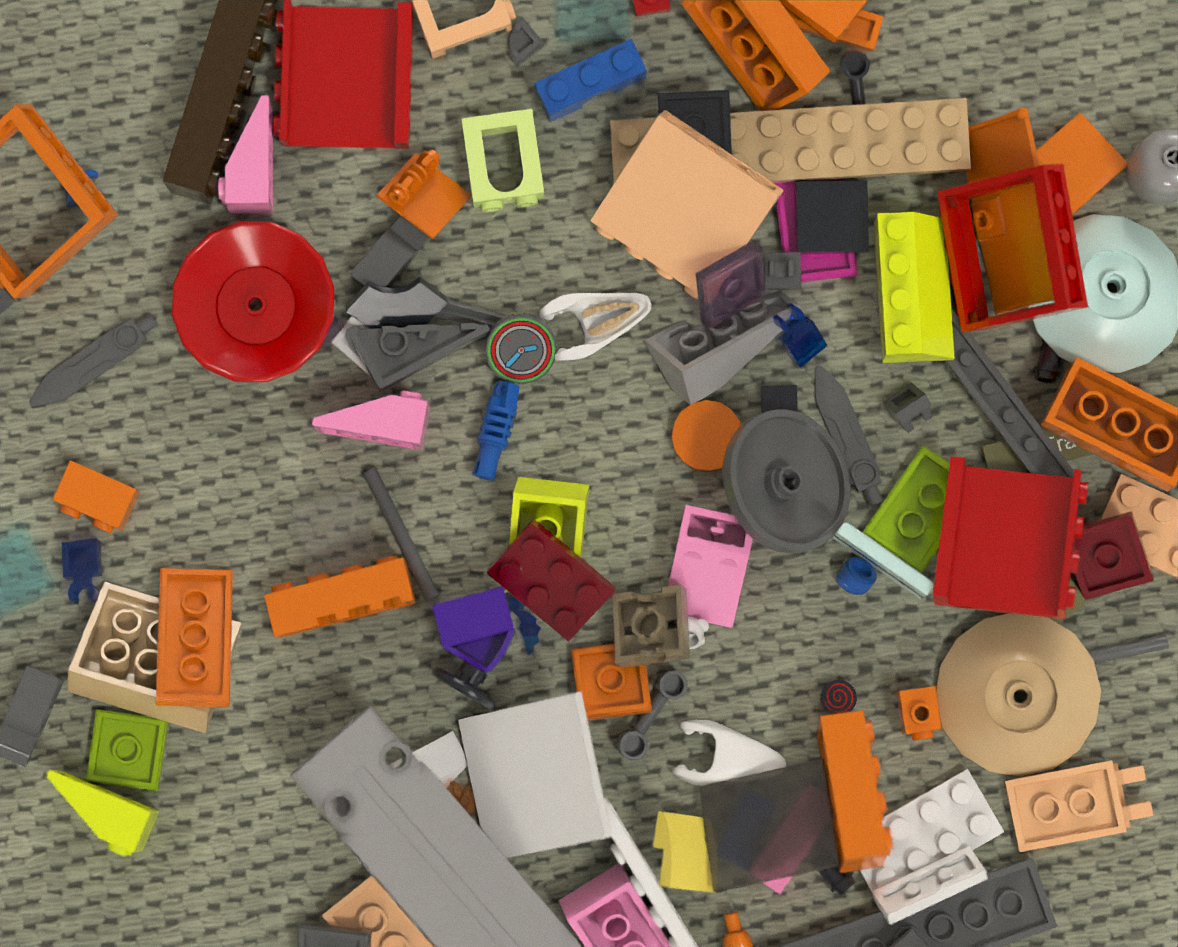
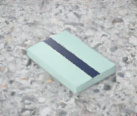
(883, 560)

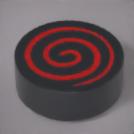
(838, 697)

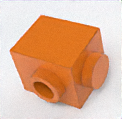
(919, 712)

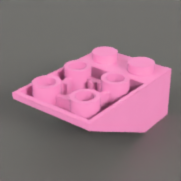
(711, 564)

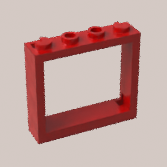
(1058, 240)

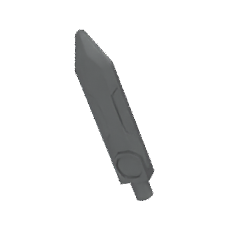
(93, 361)
(848, 435)

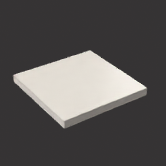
(535, 776)

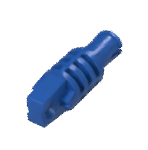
(496, 428)

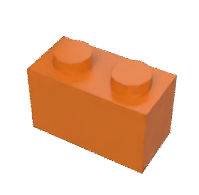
(95, 496)

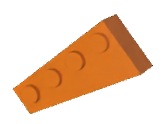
(340, 597)

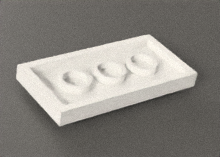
(934, 828)

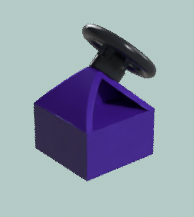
(477, 632)

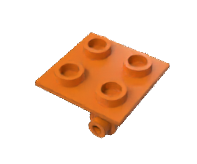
(424, 194)

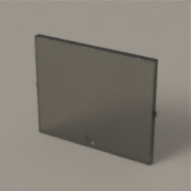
(769, 826)

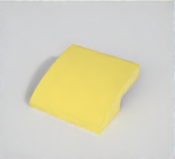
(685, 852)

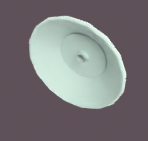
(1124, 326)

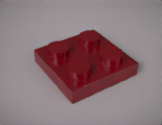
(1111, 556)

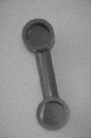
(666, 686)

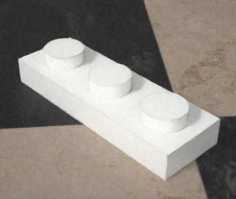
(929, 885)

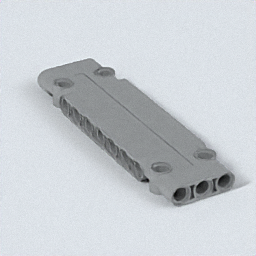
(424, 844)

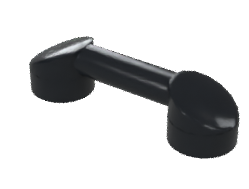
(855, 66)

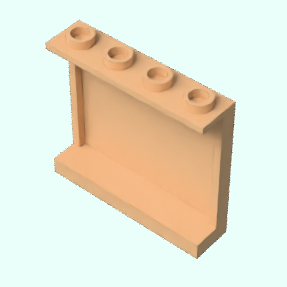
(684, 202)

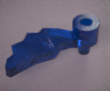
(528, 625)

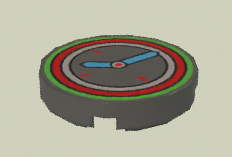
(521, 348)

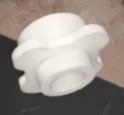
(696, 631)

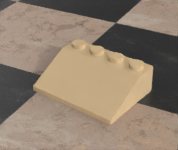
(120, 658)

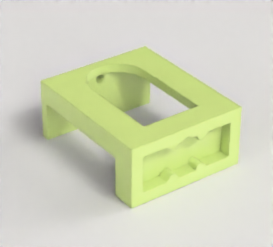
(482, 191)

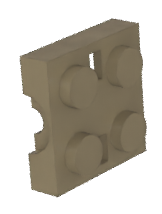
(649, 620)

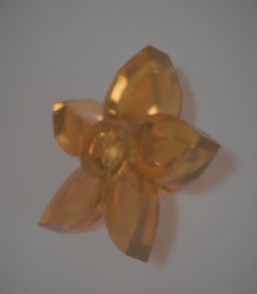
(463, 797)

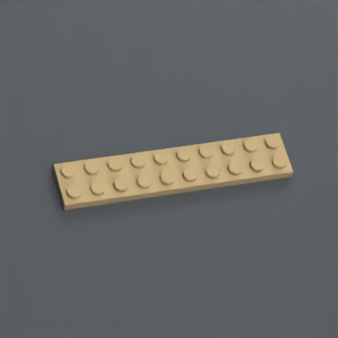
(835, 140)

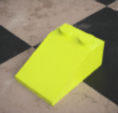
(555, 505)
(109, 815)

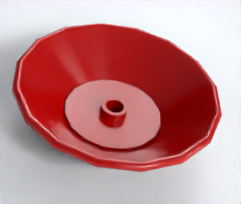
(247, 265)

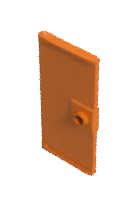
(1009, 219)

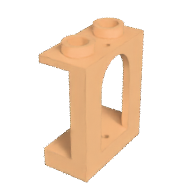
(439, 40)

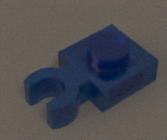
(801, 336)
(81, 563)

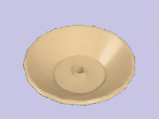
(979, 687)

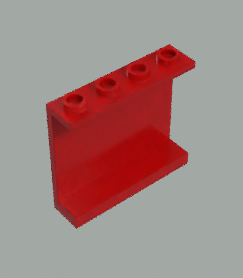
(344, 76)
(1009, 541)

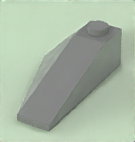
(704, 359)

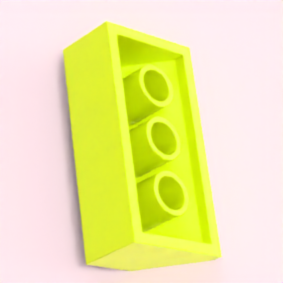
(913, 288)

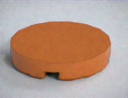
(703, 434)

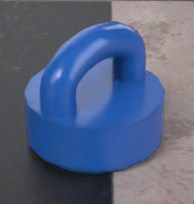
(856, 576)

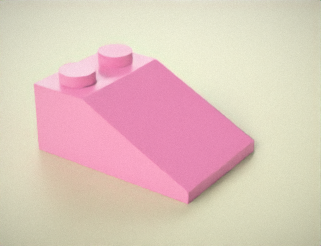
(249, 172)
(387, 421)
(612, 913)

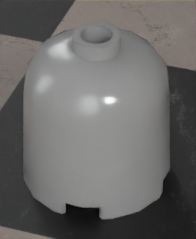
(1149, 168)

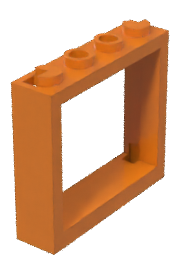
(74, 180)

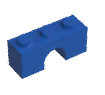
(599, 74)

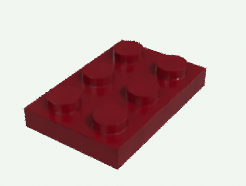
(551, 580)

